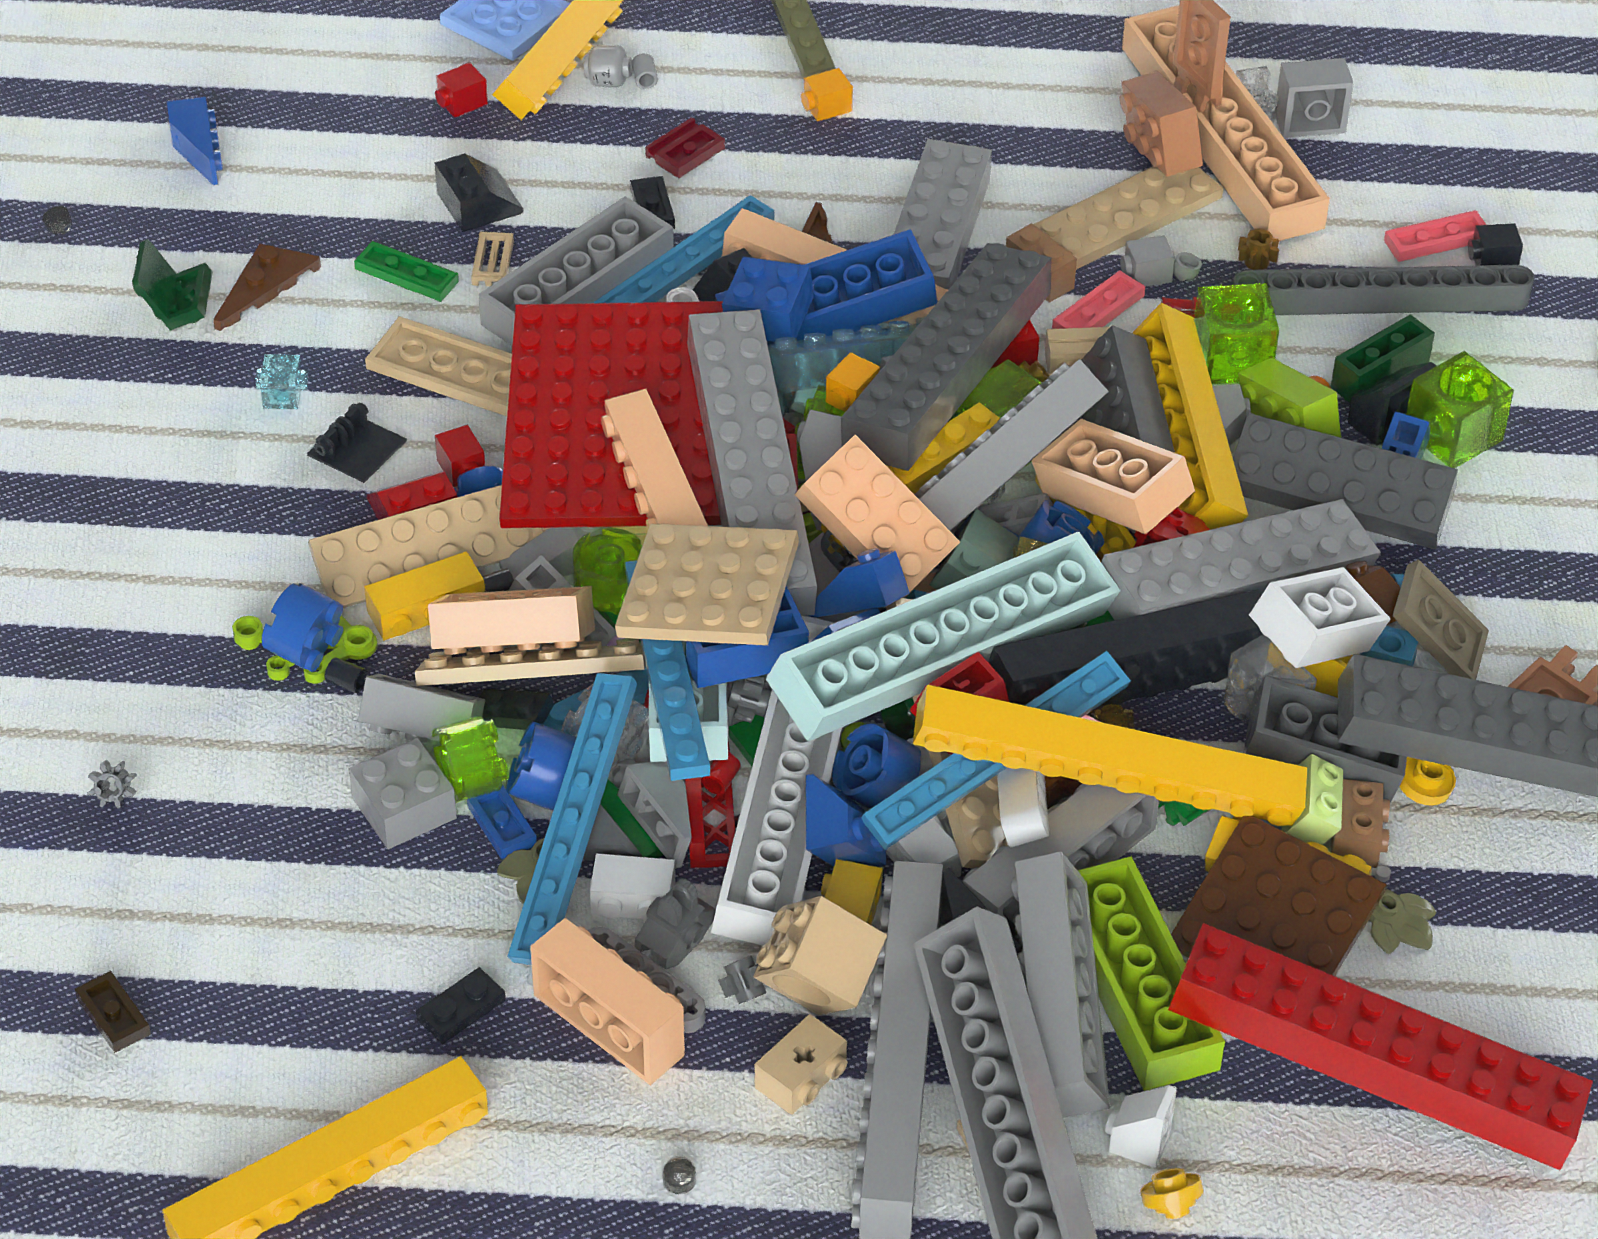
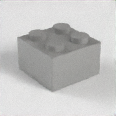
(1313, 97)
(402, 793)

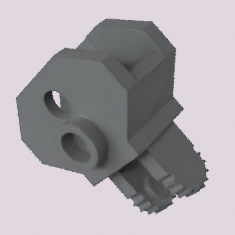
(675, 924)

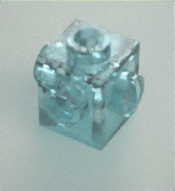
(281, 381)

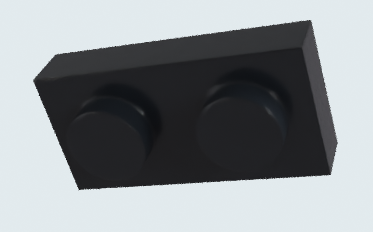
(653, 196)
(515, 708)
(460, 1005)

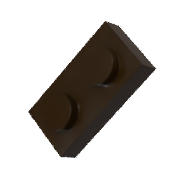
(112, 1011)

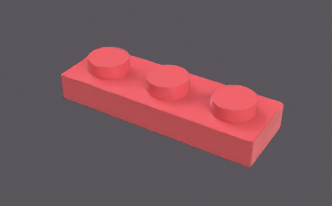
(1432, 236)
(1102, 303)

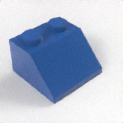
(837, 827)

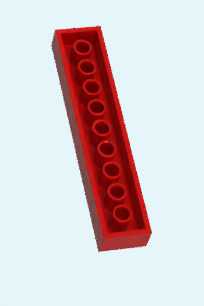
(1382, 1046)

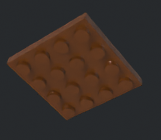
(1282, 898)

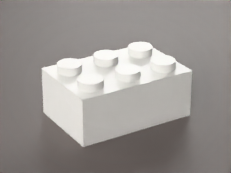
(1319, 617)

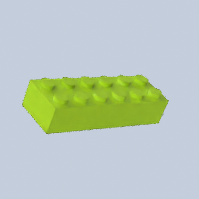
(1138, 978)

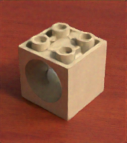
(819, 955)

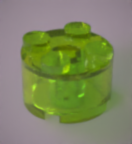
(601, 564)
(470, 757)

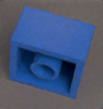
(776, 289)

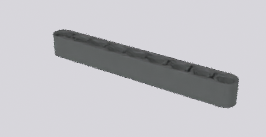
(1394, 289)

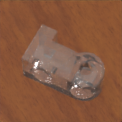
(1257, 83)

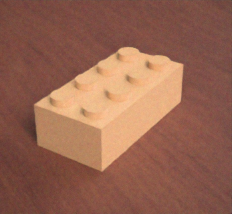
(1113, 475)
(874, 509)
(511, 618)
(608, 1000)

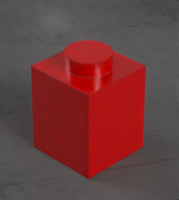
(461, 90)
(458, 452)

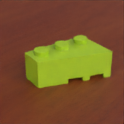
(1290, 397)

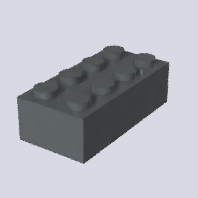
(1296, 722)

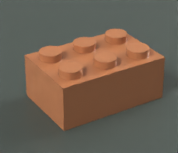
(1161, 123)

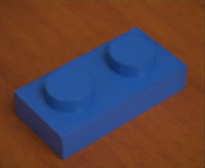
(502, 822)

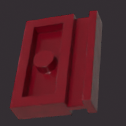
(685, 147)

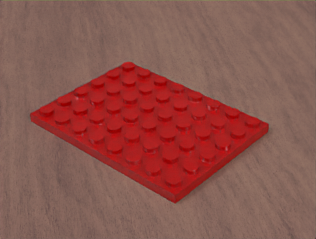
(561, 373)

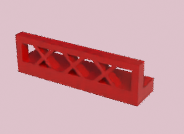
(698, 825)

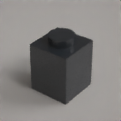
(1495, 245)

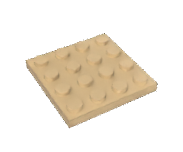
(708, 584)

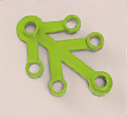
(355, 643)

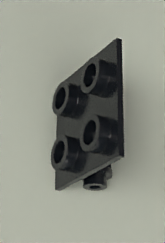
(356, 444)

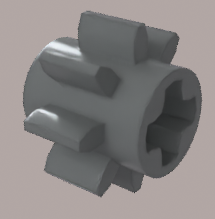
(749, 698)
(741, 980)

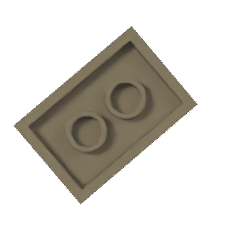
(1440, 622)

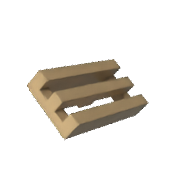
(492, 276)

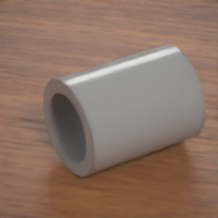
(644, 71)

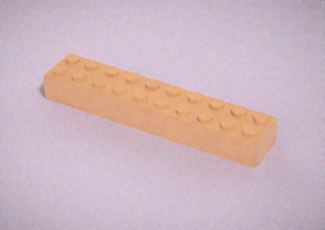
(1236, 139)

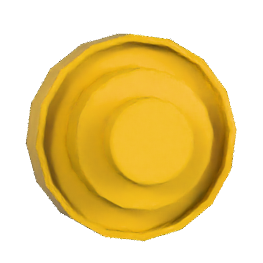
(1427, 782)
(1172, 1192)

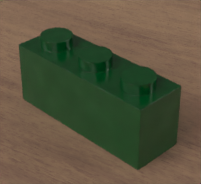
(1395, 347)

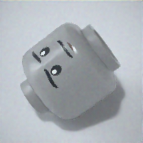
(607, 66)

